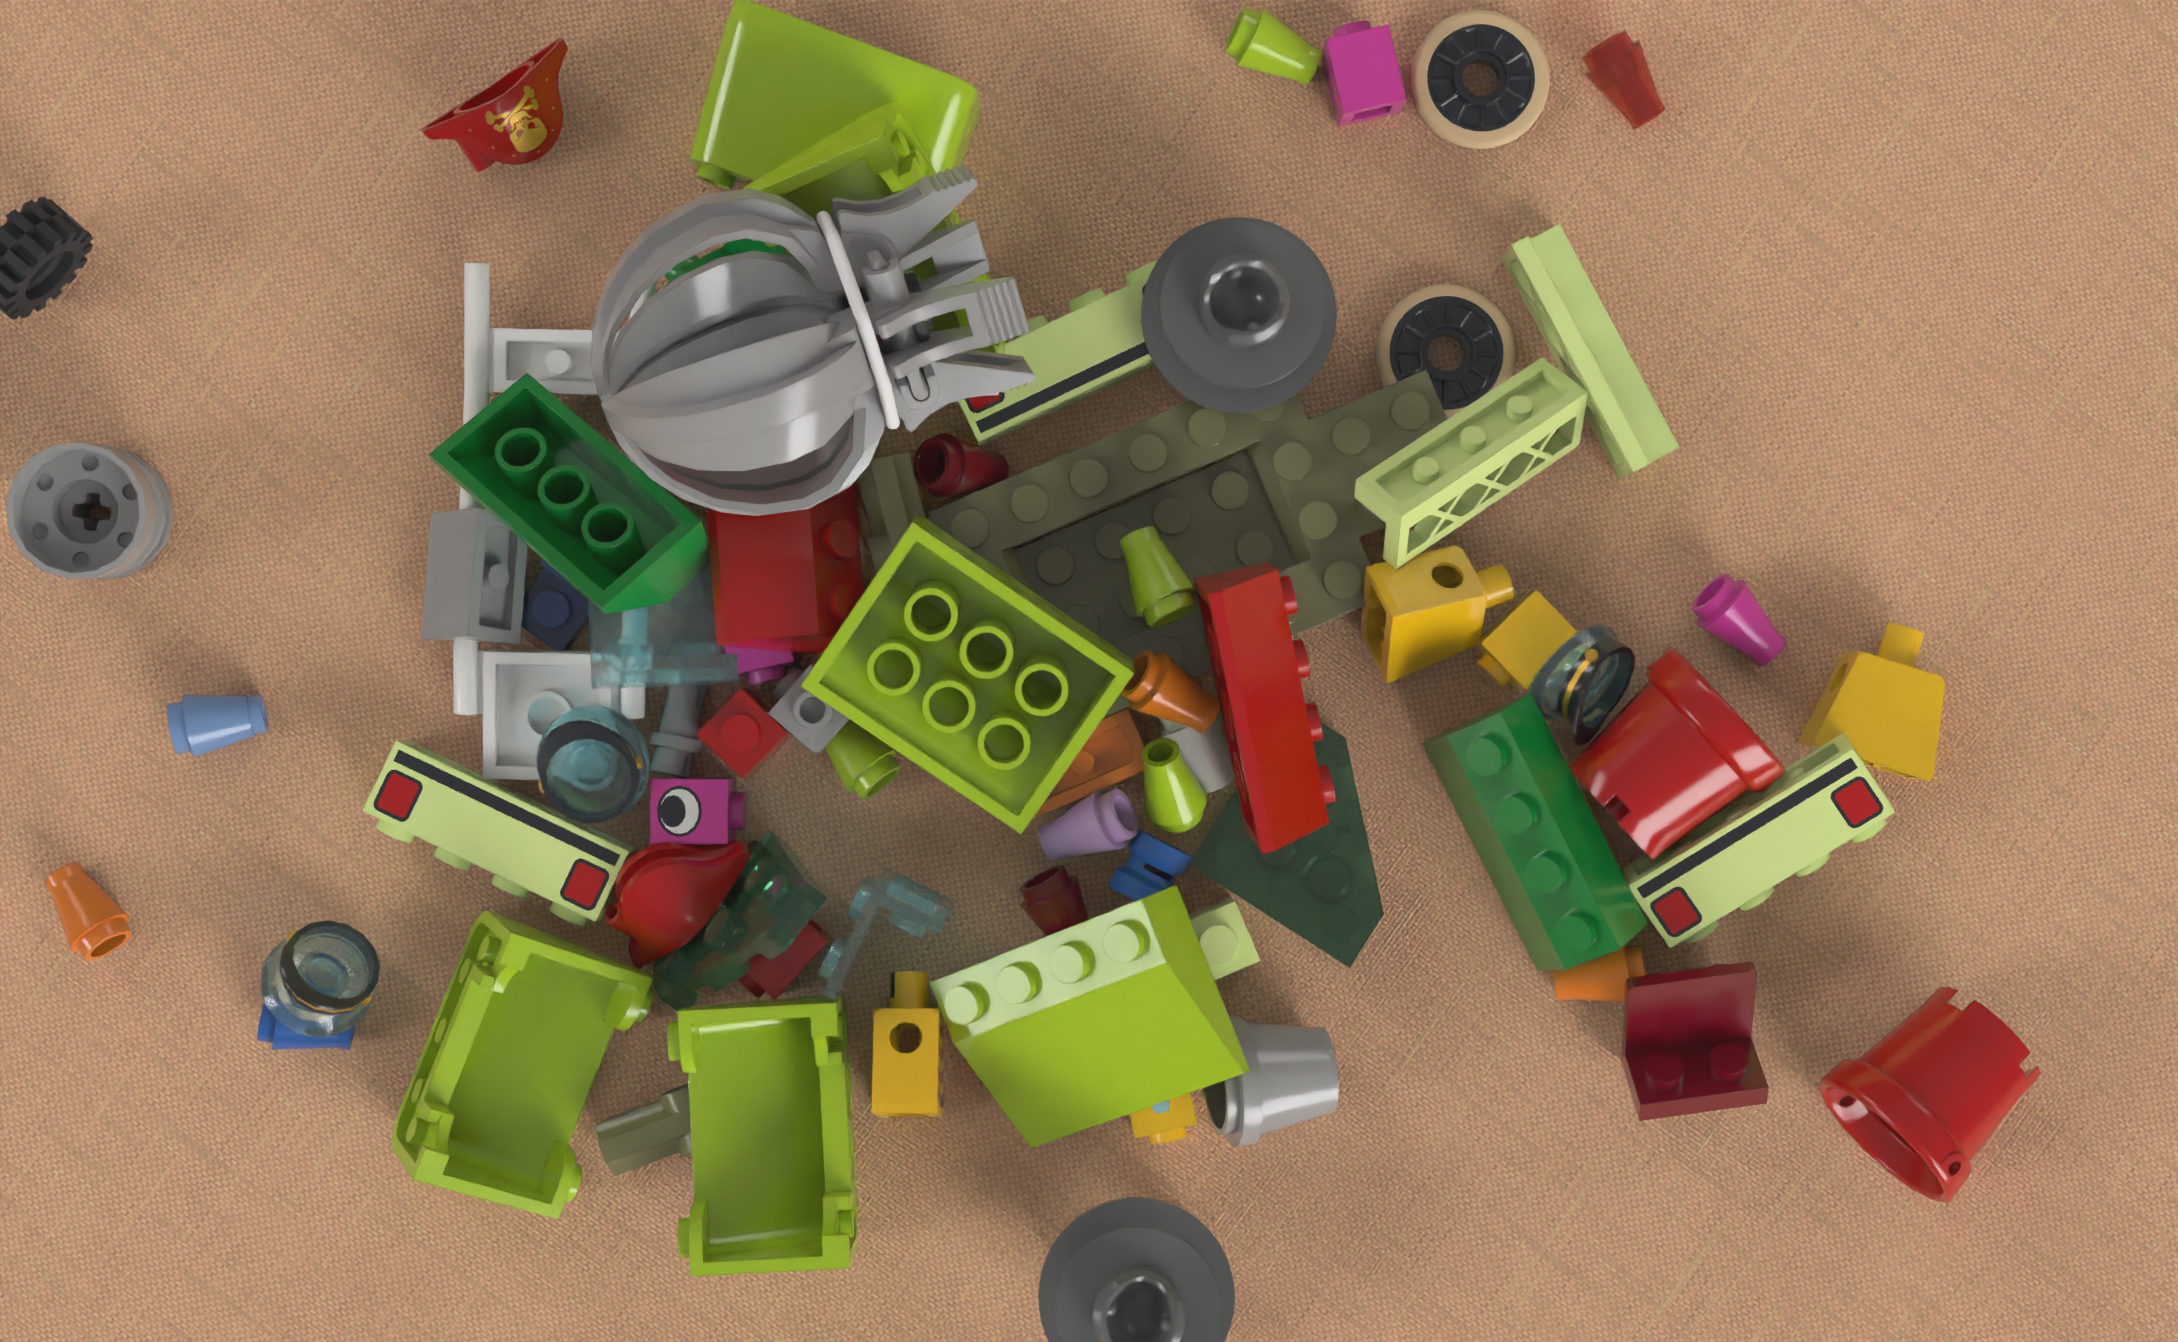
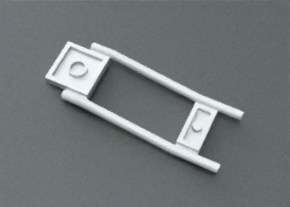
(515, 687)

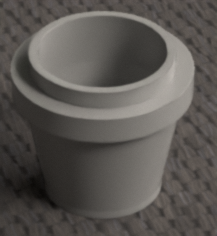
(1287, 1083)

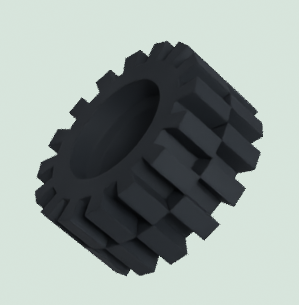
(38, 256)

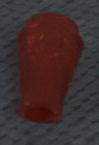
(1624, 78)

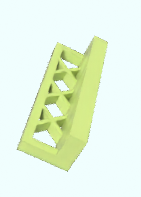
(1589, 350)
(1473, 459)

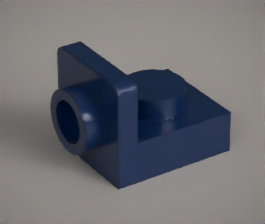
(554, 609)

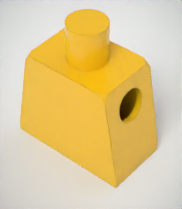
(1427, 609)
(1883, 706)

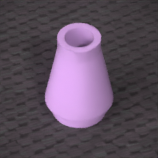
(1092, 826)

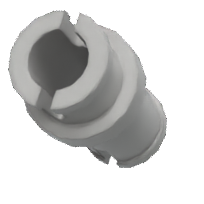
(678, 729)

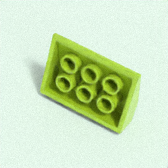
(969, 674)
(1094, 1020)

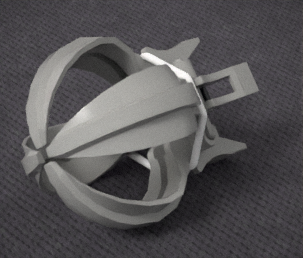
(778, 371)

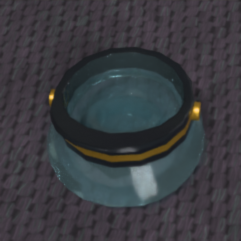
(1583, 680)
(592, 764)
(320, 979)

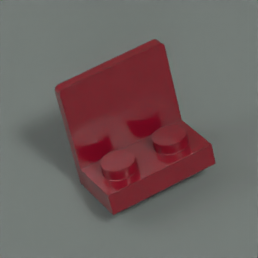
(1692, 1041)

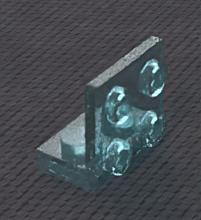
(660, 643)
(913, 911)

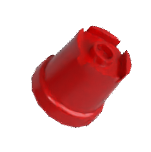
(1674, 757)
(1931, 1092)

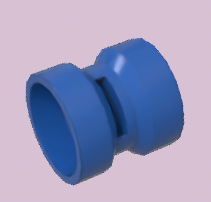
(1139, 882)

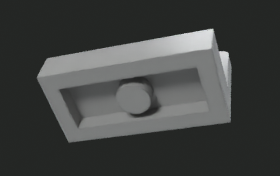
(473, 579)

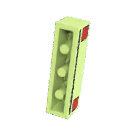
(1070, 359)
(497, 830)
(1760, 843)

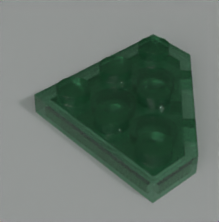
(1317, 883)
(758, 915)

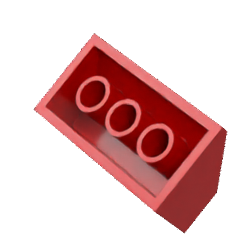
(785, 575)
(1264, 703)

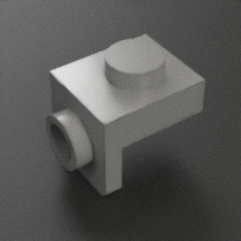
(805, 714)

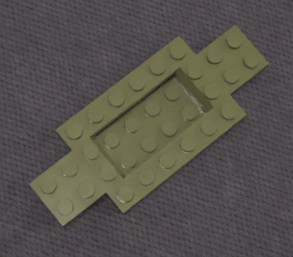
(1273, 503)

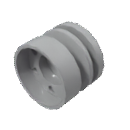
(53, 503)

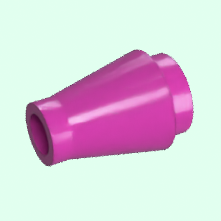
(1735, 617)

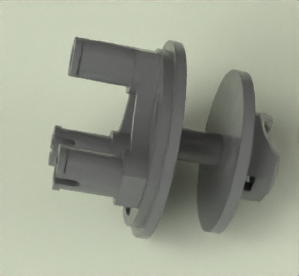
(1238, 315)
(1136, 1276)

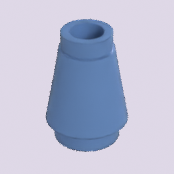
(214, 721)

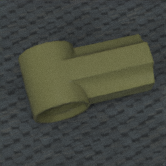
(890, 500)
(647, 1132)

